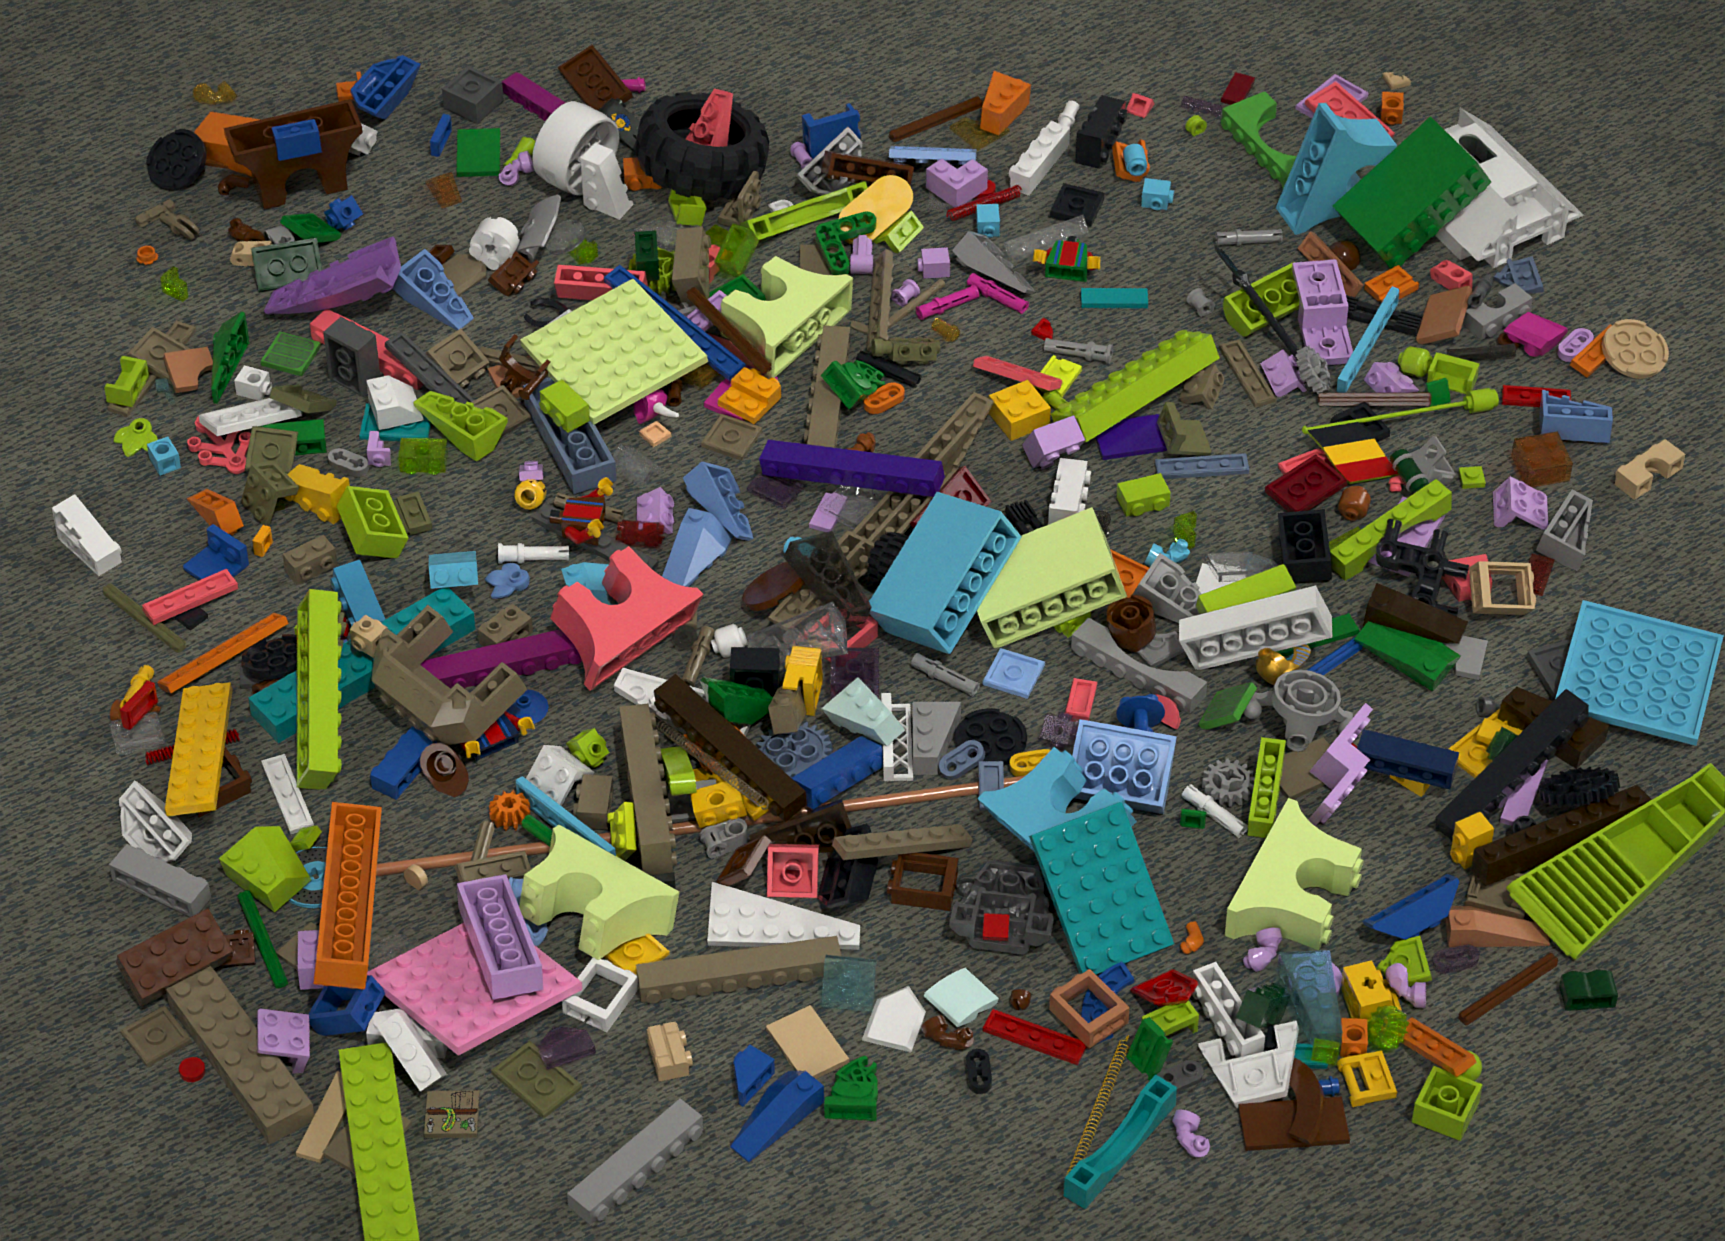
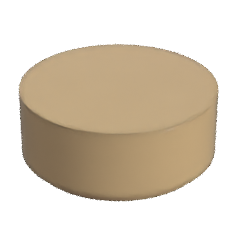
(416, 876)

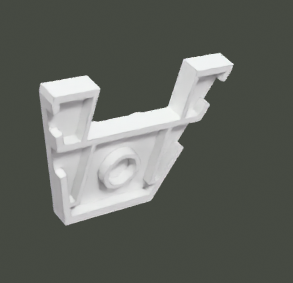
(1258, 1075)

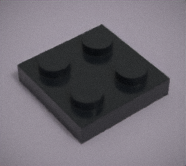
(1077, 201)

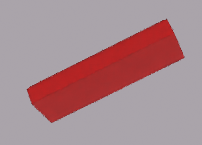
(1528, 395)

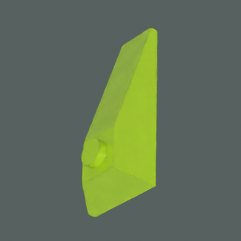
(467, 427)

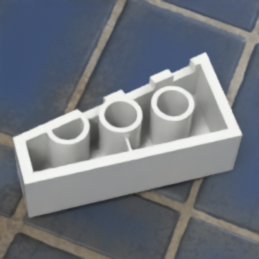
(1069, 489)

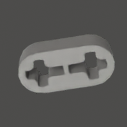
(348, 462)

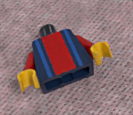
(498, 736)

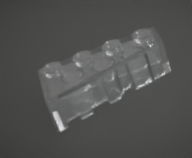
(816, 628)

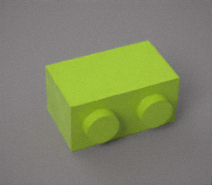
(564, 406)
(1143, 495)

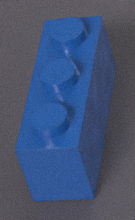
(400, 764)

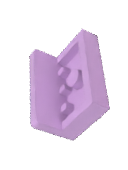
(1283, 373)
(1388, 378)
(656, 507)

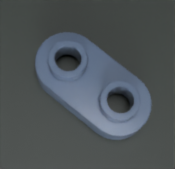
(960, 758)

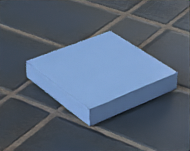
(1013, 673)

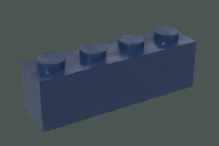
(1409, 759)

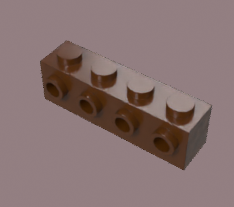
(862, 168)

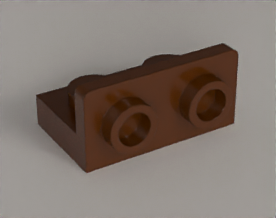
(243, 948)

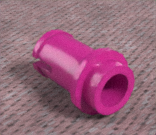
(635, 84)

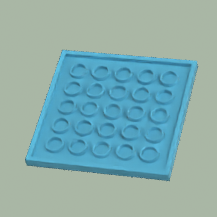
(1641, 671)

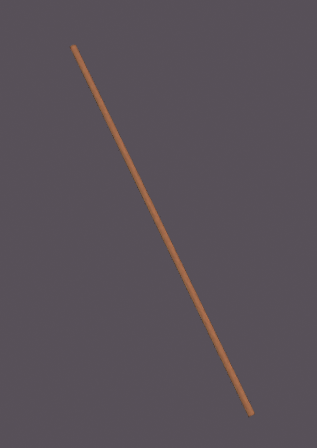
(693, 827)

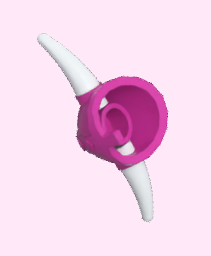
(651, 406)

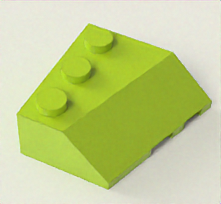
(266, 866)

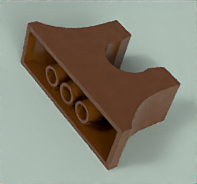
(256, 149)

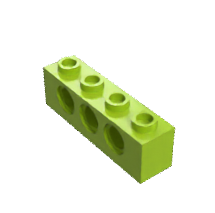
(1266, 787)

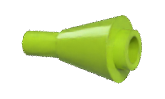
(525, 144)

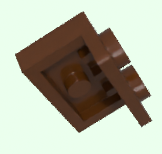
(512, 274)

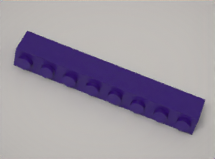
(852, 468)

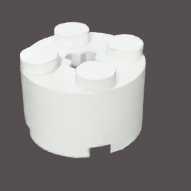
(494, 242)

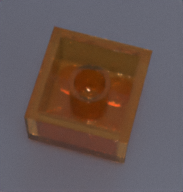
(1542, 459)

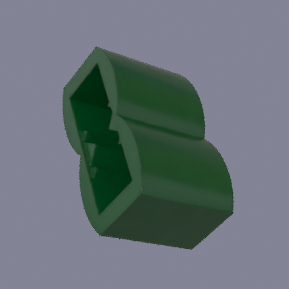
(1588, 990)

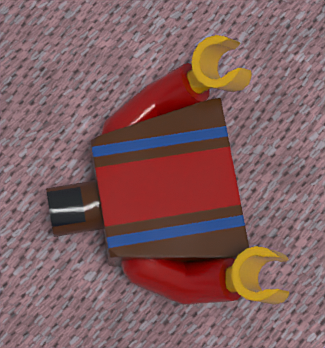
(584, 516)

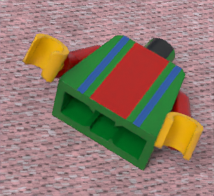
(1067, 260)

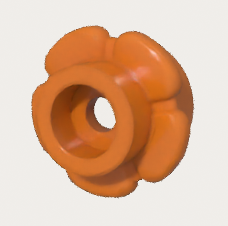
(146, 255)

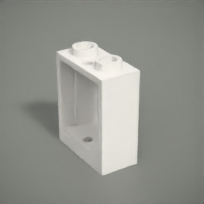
(600, 1017)

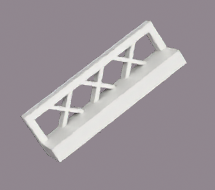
(888, 755)

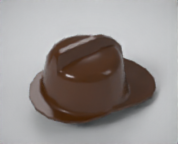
(442, 759)

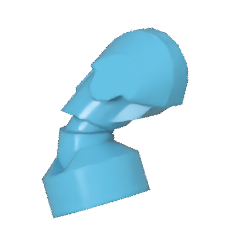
(1177, 552)

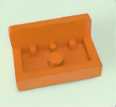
(1119, 162)

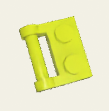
(623, 830)

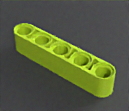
(678, 771)

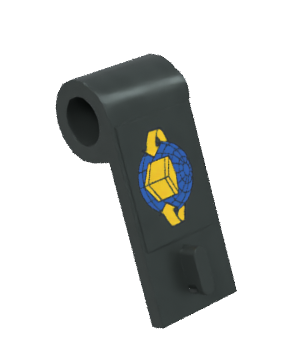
(625, 121)

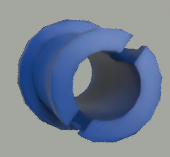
(1330, 1086)

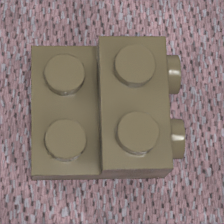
(459, 358)

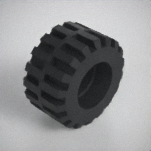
(884, 554)

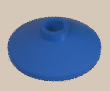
(535, 708)

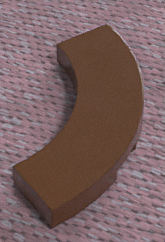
(1309, 1102)

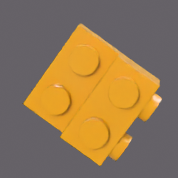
(750, 395)

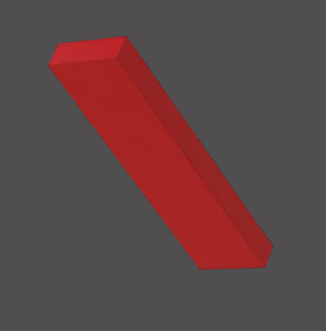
(1034, 1037)

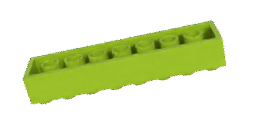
(1139, 382)
(318, 689)

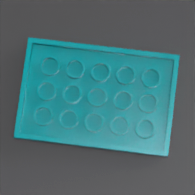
(1101, 889)

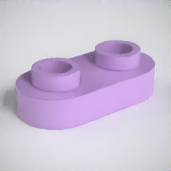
(1572, 344)

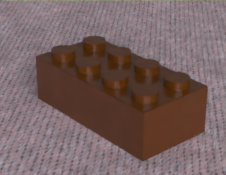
(173, 956)

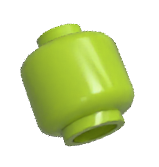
(1415, 361)

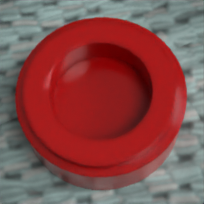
(192, 1069)

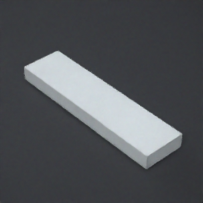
(287, 793)

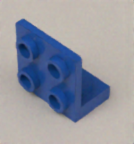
(220, 554)

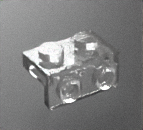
(144, 734)

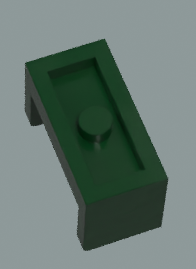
(647, 254)

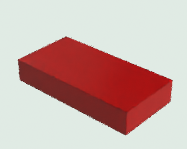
(138, 705)

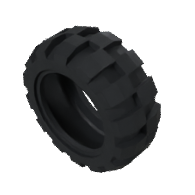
(694, 167)

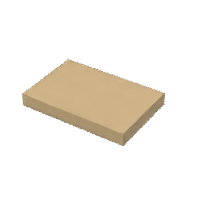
(807, 1043)

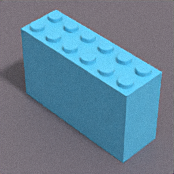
(943, 572)

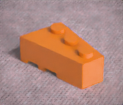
(1003, 102)

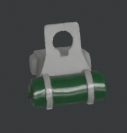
(1422, 465)

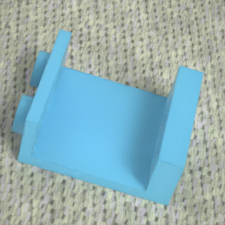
(453, 569)

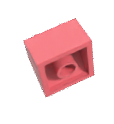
(792, 870)

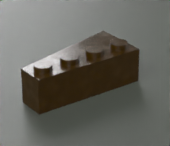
(1523, 707)

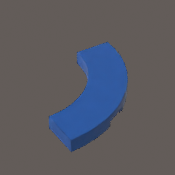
(1116, 979)

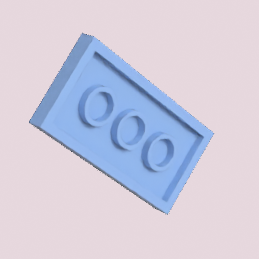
(923, 154)

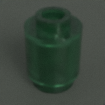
(1500, 742)

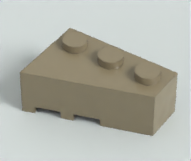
(691, 262)

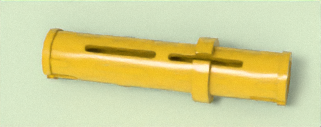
(145, 673)

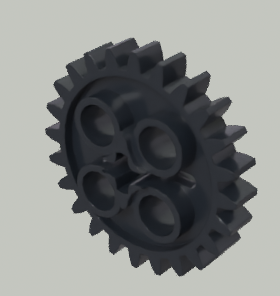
(1579, 786)

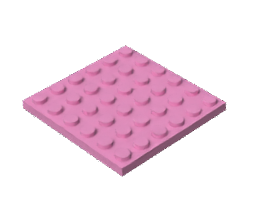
(449, 996)

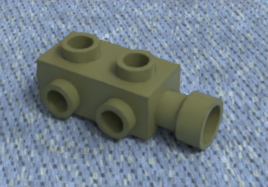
(907, 350)

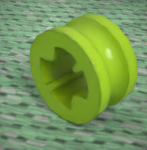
(1196, 125)

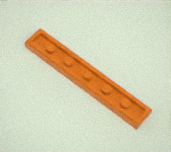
(222, 652)

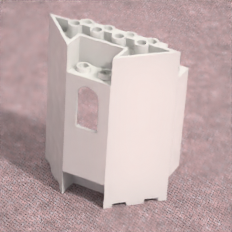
(1512, 207)

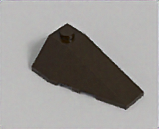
(1413, 616)
(810, 828)

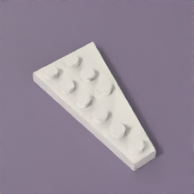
(757, 921)

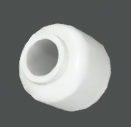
(728, 637)

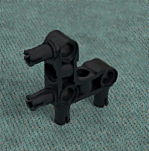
(1415, 560)

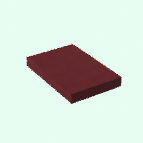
(1306, 485)

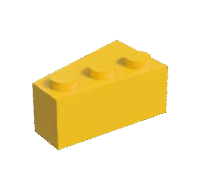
(318, 492)

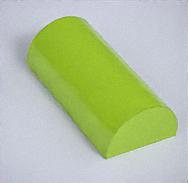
(1275, 290)

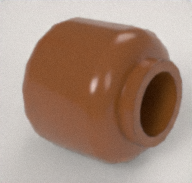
(1354, 503)

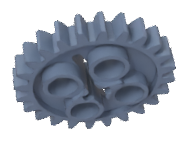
(796, 750)

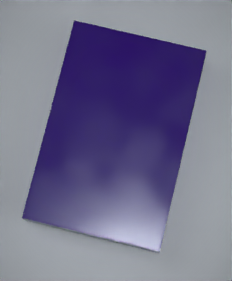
(1131, 438)

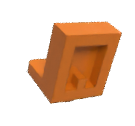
(343, 88)

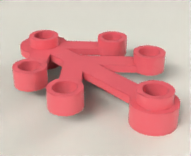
(233, 462)

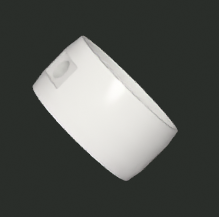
(566, 138)

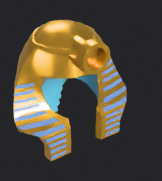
(1272, 665)

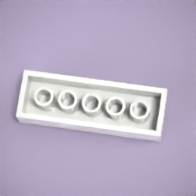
(1247, 628)

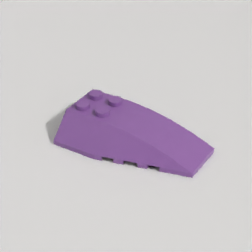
(355, 279)

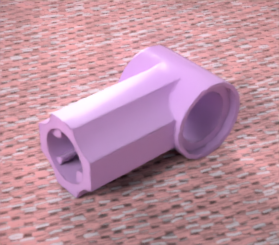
(862, 256)

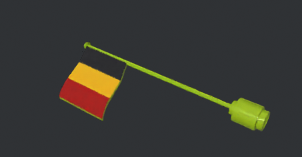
(1357, 453)

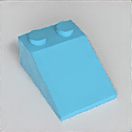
(591, 577)

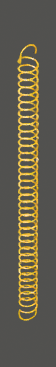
(1094, 1108)

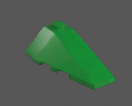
(1413, 655)

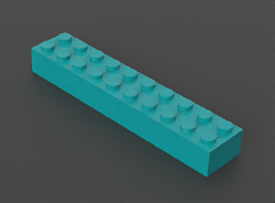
(277, 704)

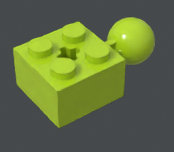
(1449, 1101)

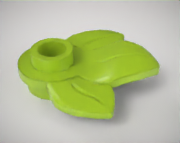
(133, 439)

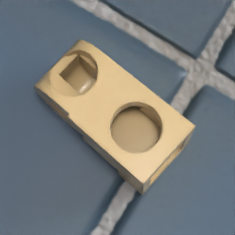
(242, 252)

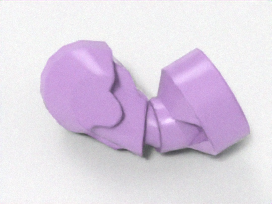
(510, 176)
(1260, 957)
(1398, 980)
(1185, 1124)

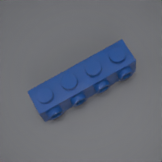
(840, 770)

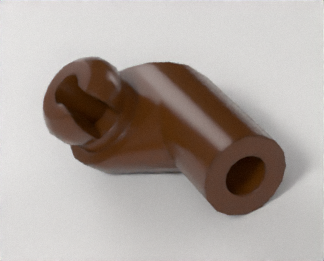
(230, 182)

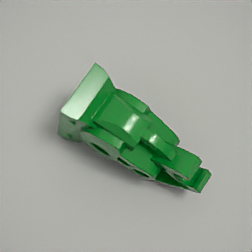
(852, 381)
(852, 1094)

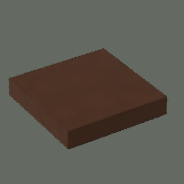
(743, 861)

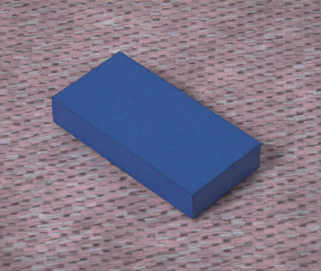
(441, 135)

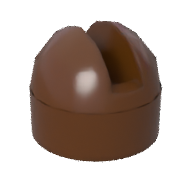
(1020, 999)

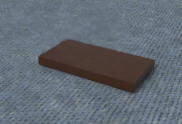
(594, 78)
(1268, 1123)

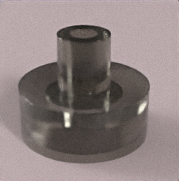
(689, 633)

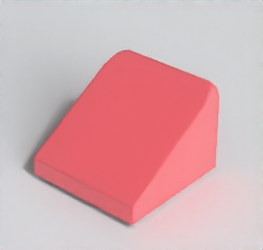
(1140, 105)

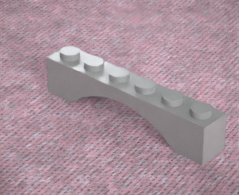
(1097, 644)

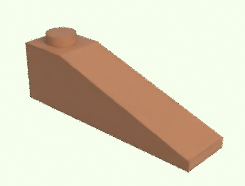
(1491, 929)

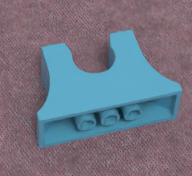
(1328, 166)
(1043, 797)

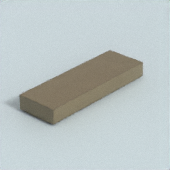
(511, 864)

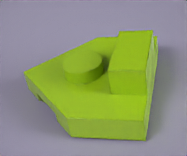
(1410, 955)

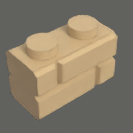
(668, 1051)

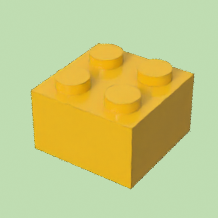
(1019, 410)

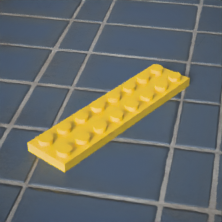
(199, 749)

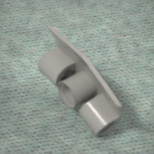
(538, 227)

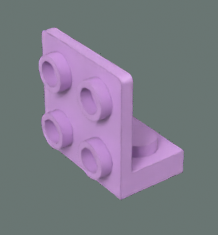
(1520, 500)
(284, 1035)

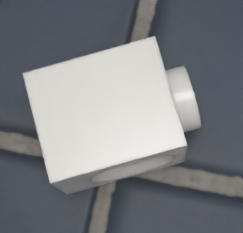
(253, 383)

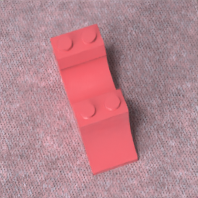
(618, 634)

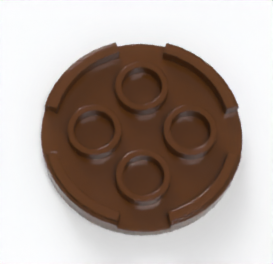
(771, 587)

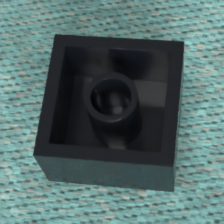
(756, 668)

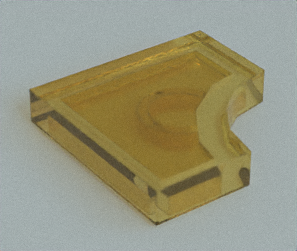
(970, 132)

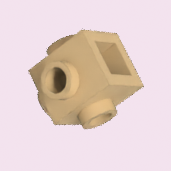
(366, 634)

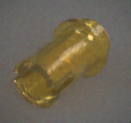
(949, 331)

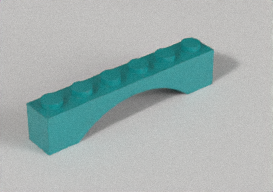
(1097, 1170)

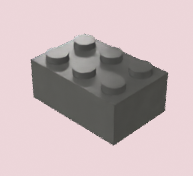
(351, 355)

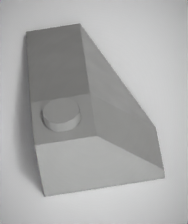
(984, 256)
(1169, 590)

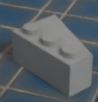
(1567, 532)
(932, 732)

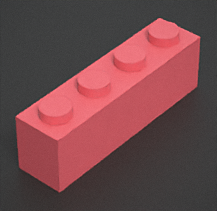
(585, 282)

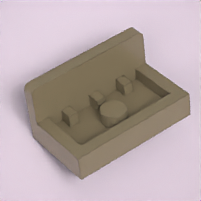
(1203, 387)

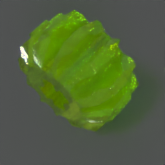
(1387, 1027)

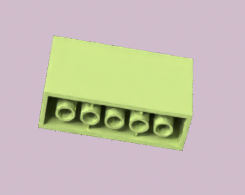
(1051, 579)

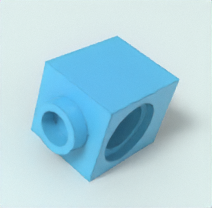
(988, 219)
(163, 456)

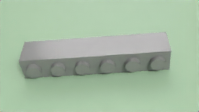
(635, 1162)

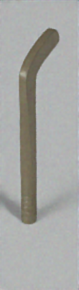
(906, 309)

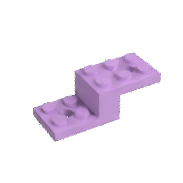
(1323, 309)
(1341, 766)

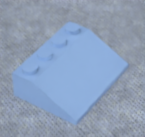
(1125, 761)

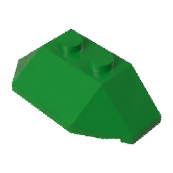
(736, 701)

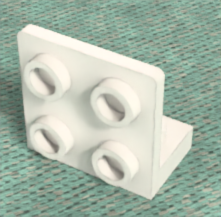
(556, 772)

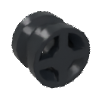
(1522, 822)

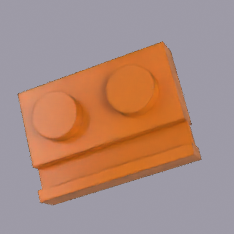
(1396, 277)

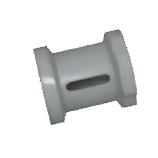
(1200, 302)

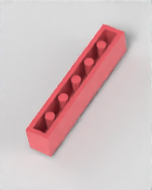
(388, 362)

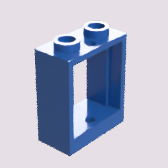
(354, 1018)

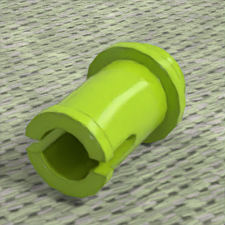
(1053, 399)

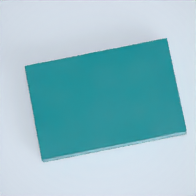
(412, 430)

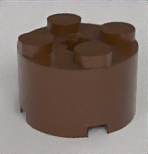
(1131, 622)

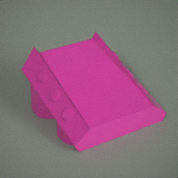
(1535, 333)

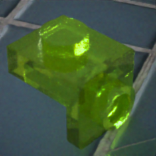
(1184, 528)

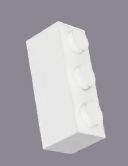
(411, 1050)

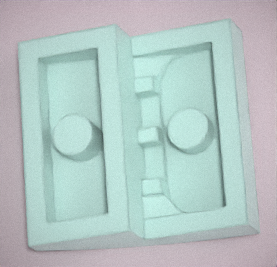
(961, 997)

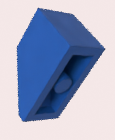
(751, 1072)

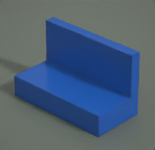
(297, 139)

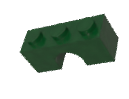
(1264, 1005)

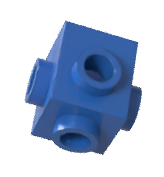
(342, 213)

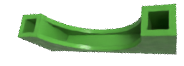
(1245, 121)

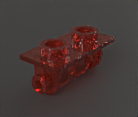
(631, 533)

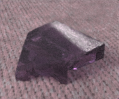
(564, 1046)

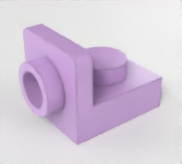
(376, 453)

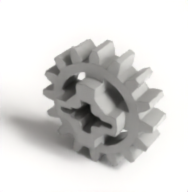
(1313, 369)
(1228, 782)

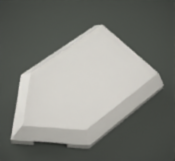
(895, 1020)

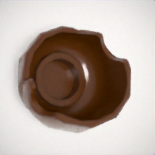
(1347, 253)

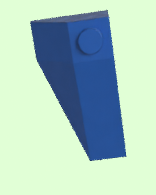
(778, 1111)

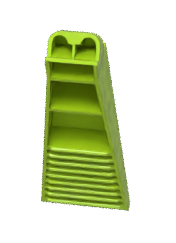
(1615, 869)

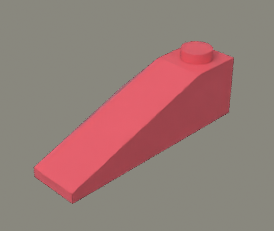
(714, 121)

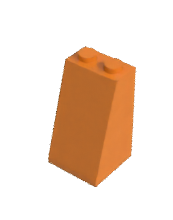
(213, 136)

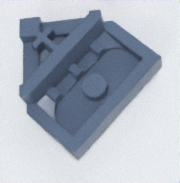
(1521, 272)

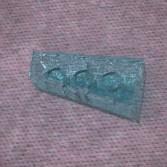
(1313, 991)

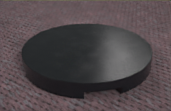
(176, 160)
(271, 658)
(996, 731)

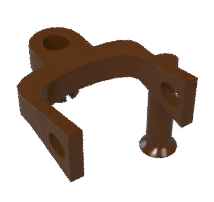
(517, 374)

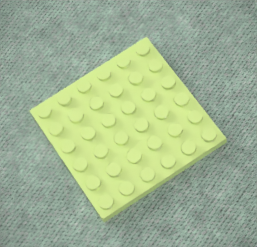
(615, 349)

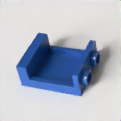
(821, 132)

